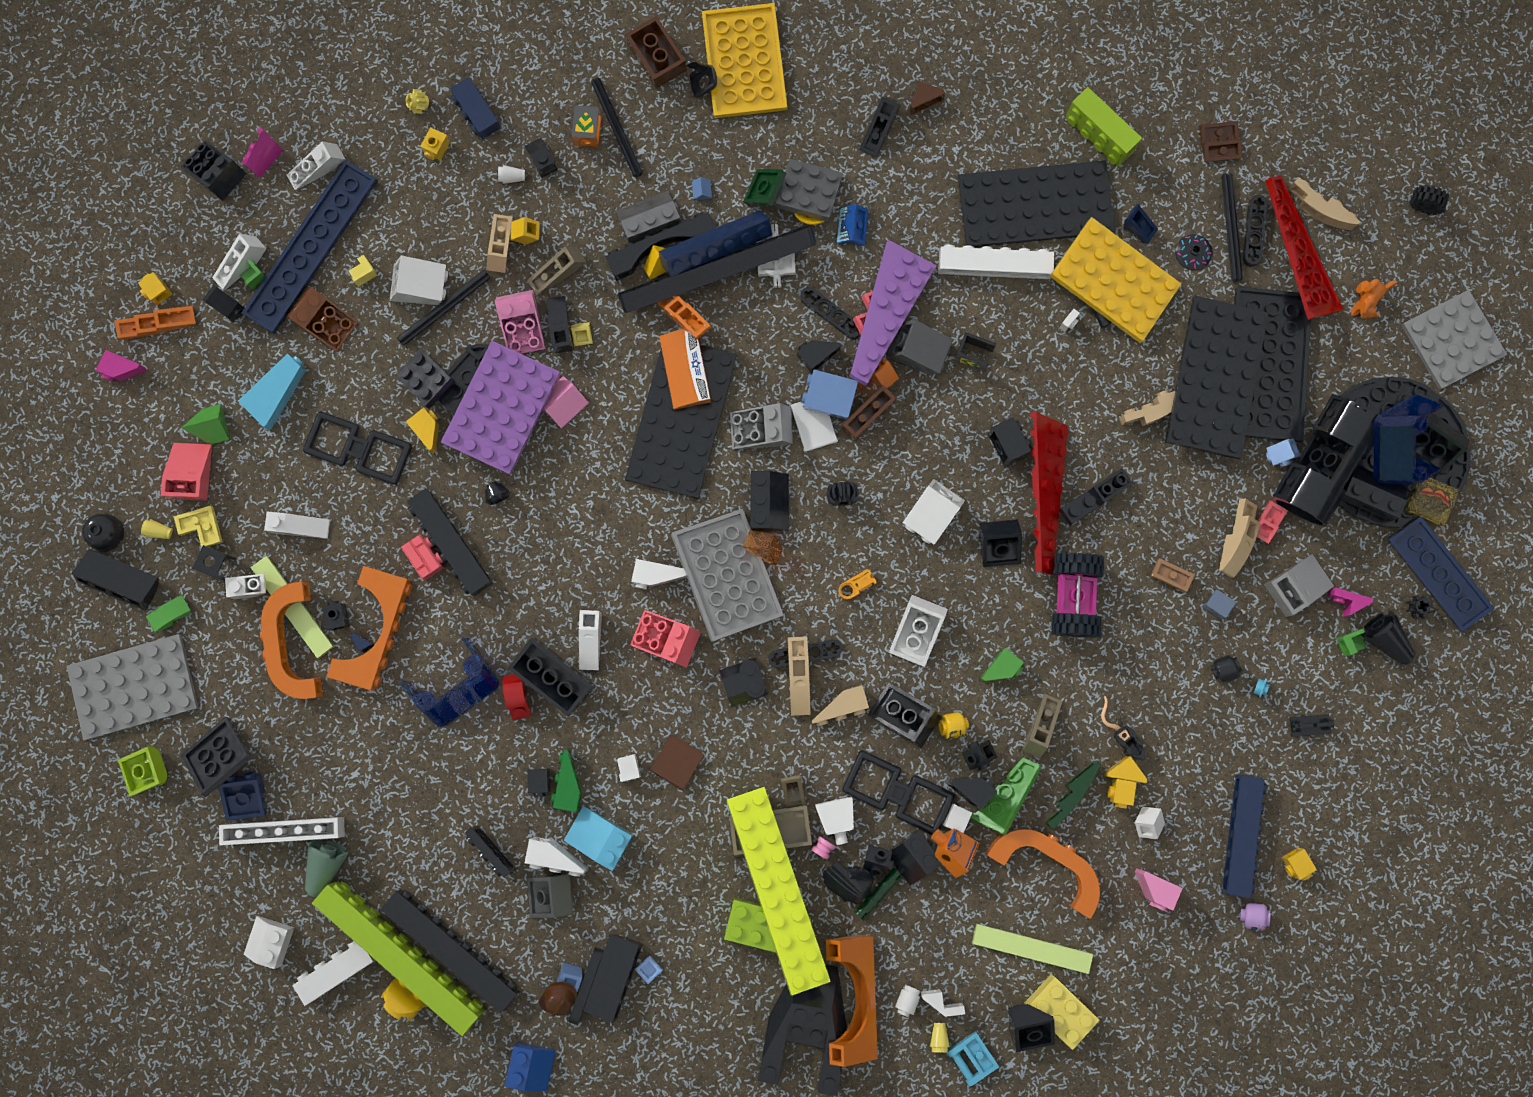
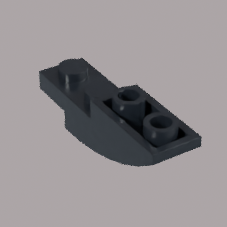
(1095, 496)

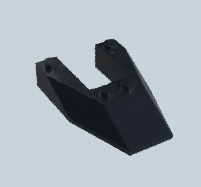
(807, 1019)

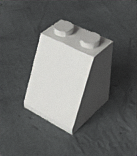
(418, 281)
(933, 512)

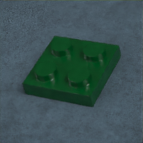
(764, 187)

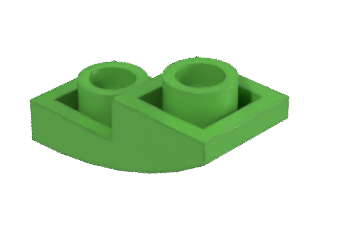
(168, 613)

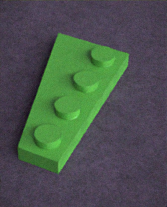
(1008, 799)

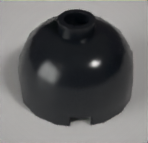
(103, 532)

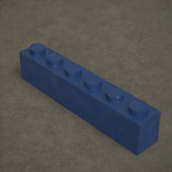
(715, 243)
(1243, 836)

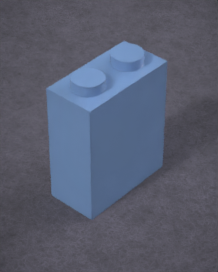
(829, 394)

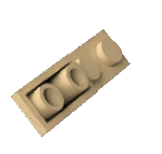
(1327, 212)
(1149, 412)
(1240, 543)
(799, 676)

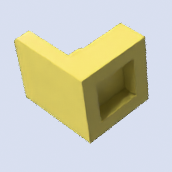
(363, 272)

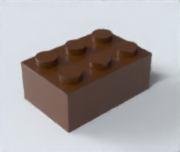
(656, 52)

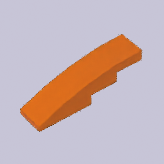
(685, 316)
(155, 323)

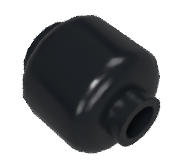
(1226, 669)

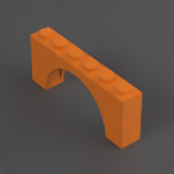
(367, 668)
(860, 1038)

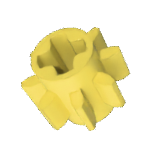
(417, 101)

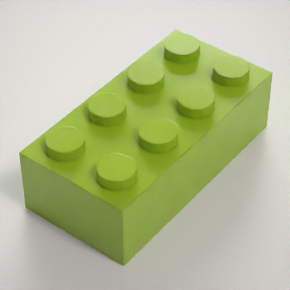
(1103, 127)
(749, 925)

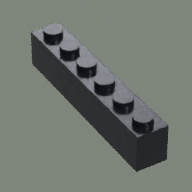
(450, 542)

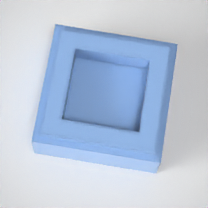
(649, 969)

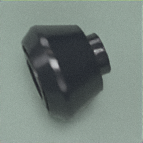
(496, 493)

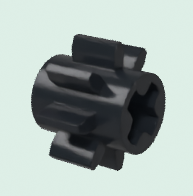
(1425, 606)

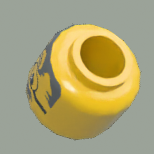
(953, 725)

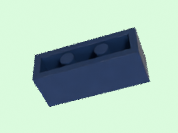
(474, 108)

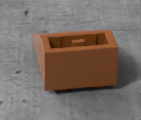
(322, 319)

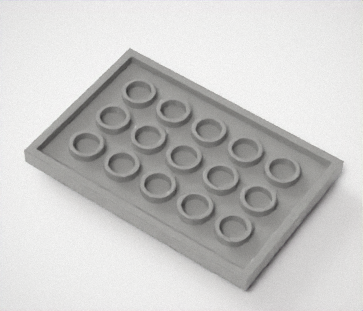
(724, 577)
(132, 687)

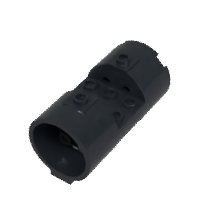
(1318, 479)

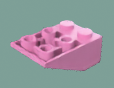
(520, 322)

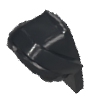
(848, 883)

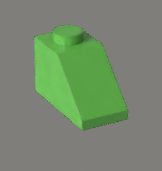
(1003, 667)

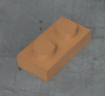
(1172, 575)

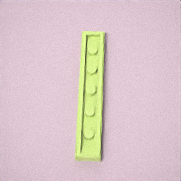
(297, 613)
(1032, 948)

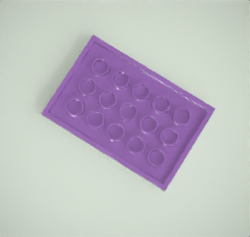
(500, 407)

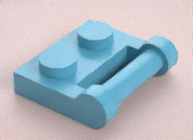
(978, 1055)

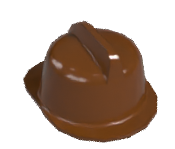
(558, 998)

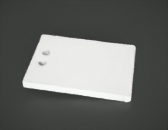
(813, 427)

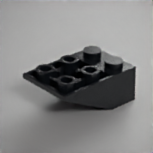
(213, 170)

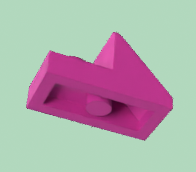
(1353, 601)

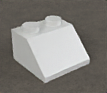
(268, 942)

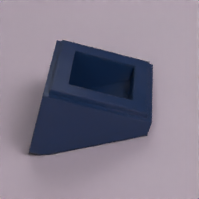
(361, 643)

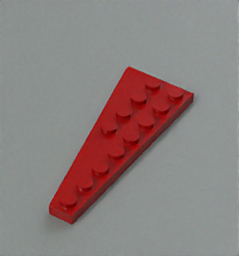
(1310, 275)
(1047, 478)

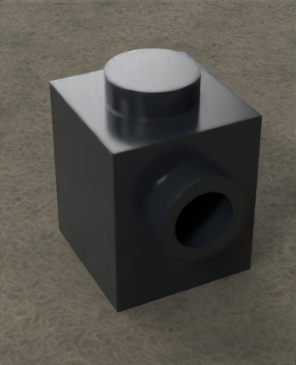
(335, 616)

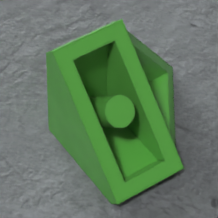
(209, 425)

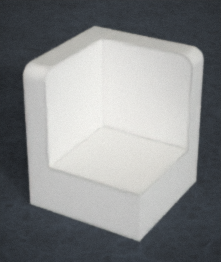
(628, 768)
(957, 818)
(1149, 822)

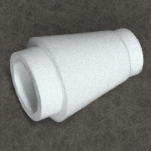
(510, 174)

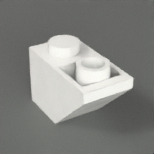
(245, 586)

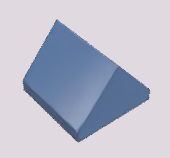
(701, 189)

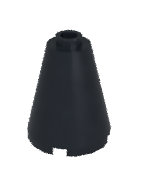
(1389, 637)

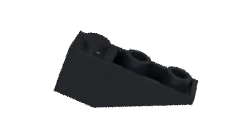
(559, 325)

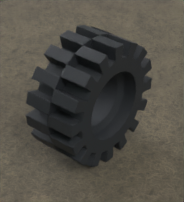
(1429, 200)

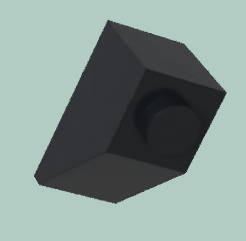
(541, 157)
(223, 303)
(816, 353)

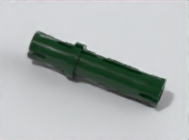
(877, 895)

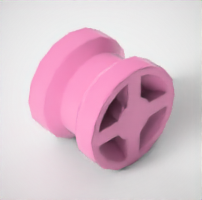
(823, 848)

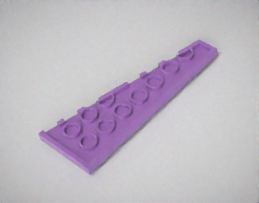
(896, 290)

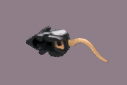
(1125, 738)

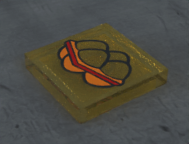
(1433, 501)

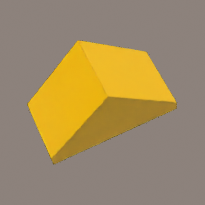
(653, 264)
(1126, 770)

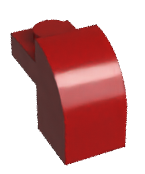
(516, 697)

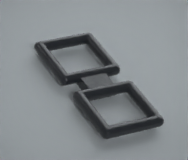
(357, 448)
(898, 792)

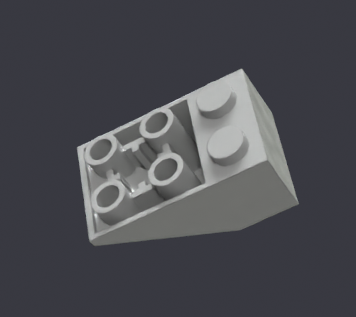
(761, 427)
(1299, 586)

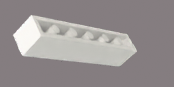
(996, 262)
(281, 831)

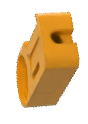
(858, 583)

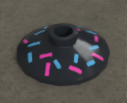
(1190, 259)

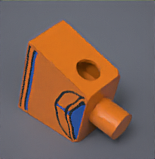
(955, 850)

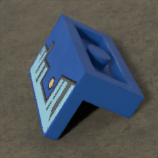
(852, 225)

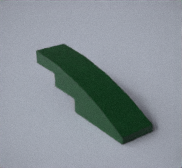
(1078, 787)

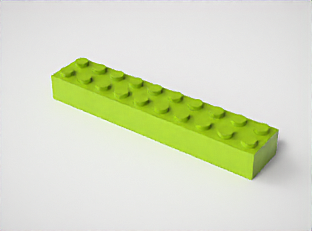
(399, 956)

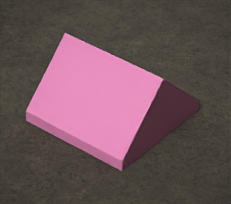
(564, 402)

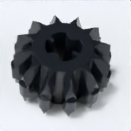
(842, 493)

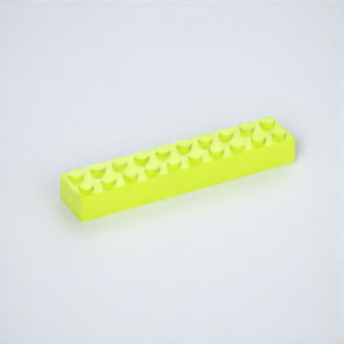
(778, 891)

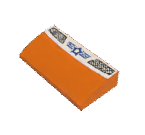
(684, 369)

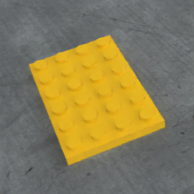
(746, 59)
(1115, 280)

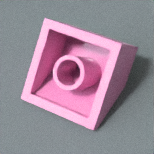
(1158, 891)

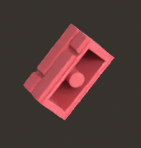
(423, 557)

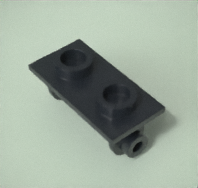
(1311, 725)

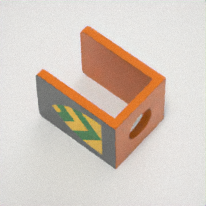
(586, 126)

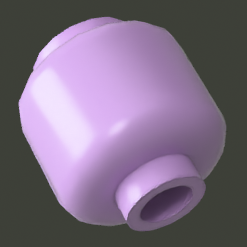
(1255, 916)

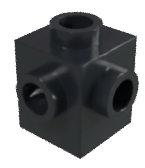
(979, 755)
(878, 861)

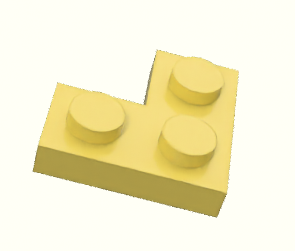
(203, 522)

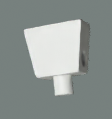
(837, 818)

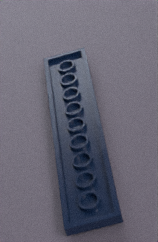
(309, 246)

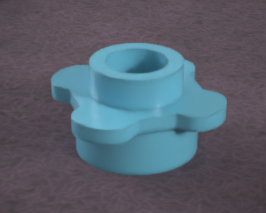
(1261, 687)

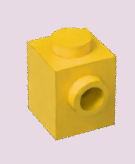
(435, 144)
(525, 230)
(154, 288)
(1122, 792)
(1299, 864)

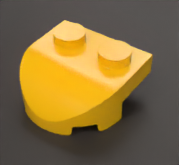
(401, 1001)

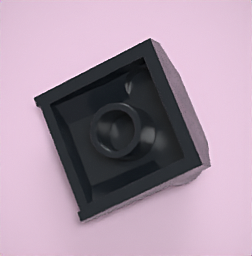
(743, 682)

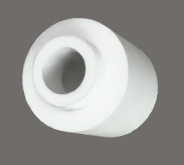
(908, 1001)

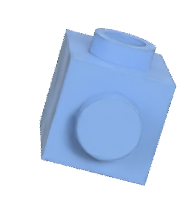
(1282, 453)

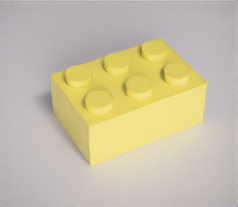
(1070, 1016)

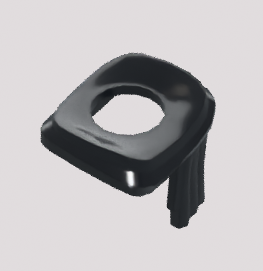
(695, 77)

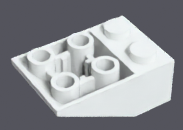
(550, 854)

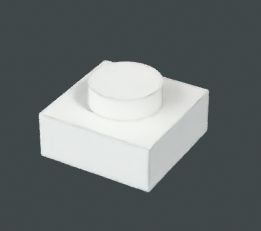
(1070, 321)

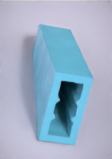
(272, 392)

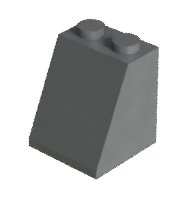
(920, 348)

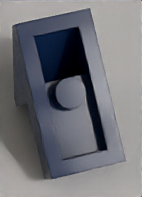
(1140, 224)

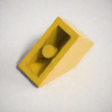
(426, 428)

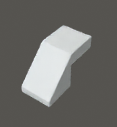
(935, 999)

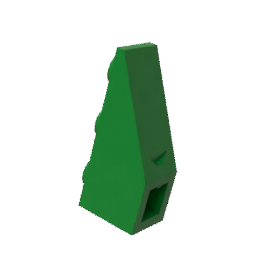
(568, 787)

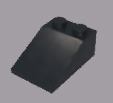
(905, 715)

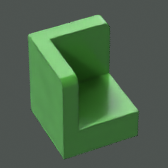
(253, 276)
(1351, 642)

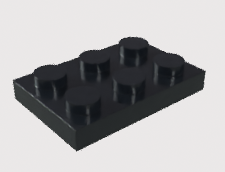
(425, 378)
(489, 851)

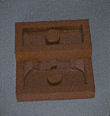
(1220, 141)
(676, 762)

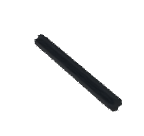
(616, 127)
(1232, 227)
(443, 307)

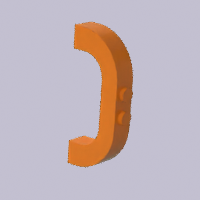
(275, 644)
(1088, 885)

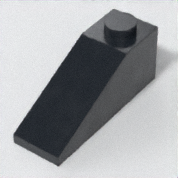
(880, 125)

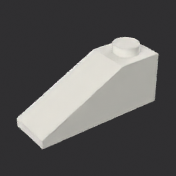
(235, 262)
(296, 525)
(655, 574)

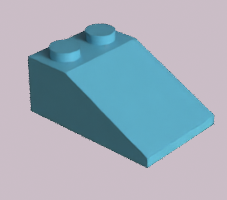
(598, 838)

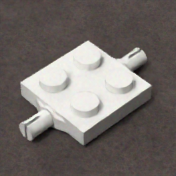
(778, 267)

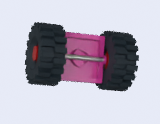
(1077, 595)

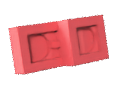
(1270, 521)

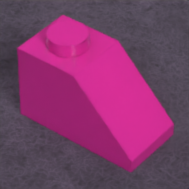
(117, 367)

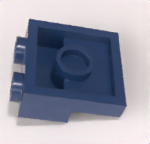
(243, 796)

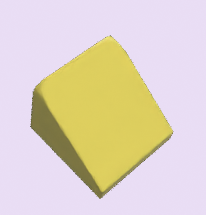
(581, 334)

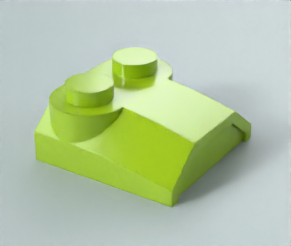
(143, 770)

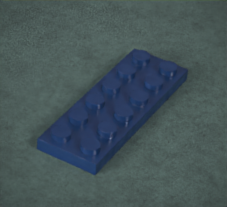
(1440, 574)

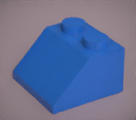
(530, 1067)

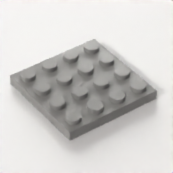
(1454, 339)

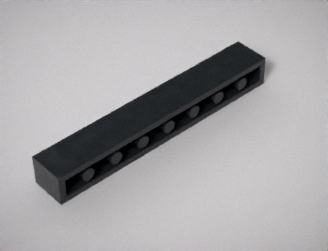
(450, 950)

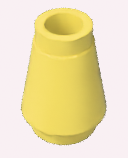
(154, 529)
(939, 1038)

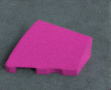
(261, 154)

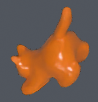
(1370, 294)

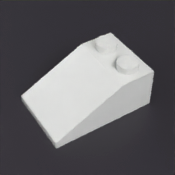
(918, 630)

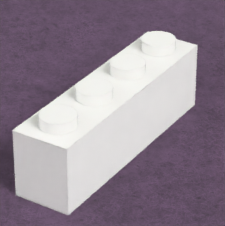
(332, 973)

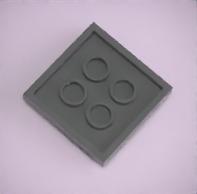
(809, 190)

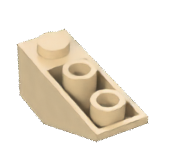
(846, 702)

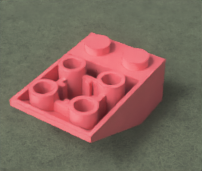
(187, 472)
(665, 638)

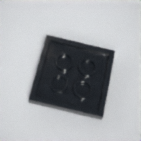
(216, 756)

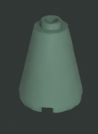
(322, 864)

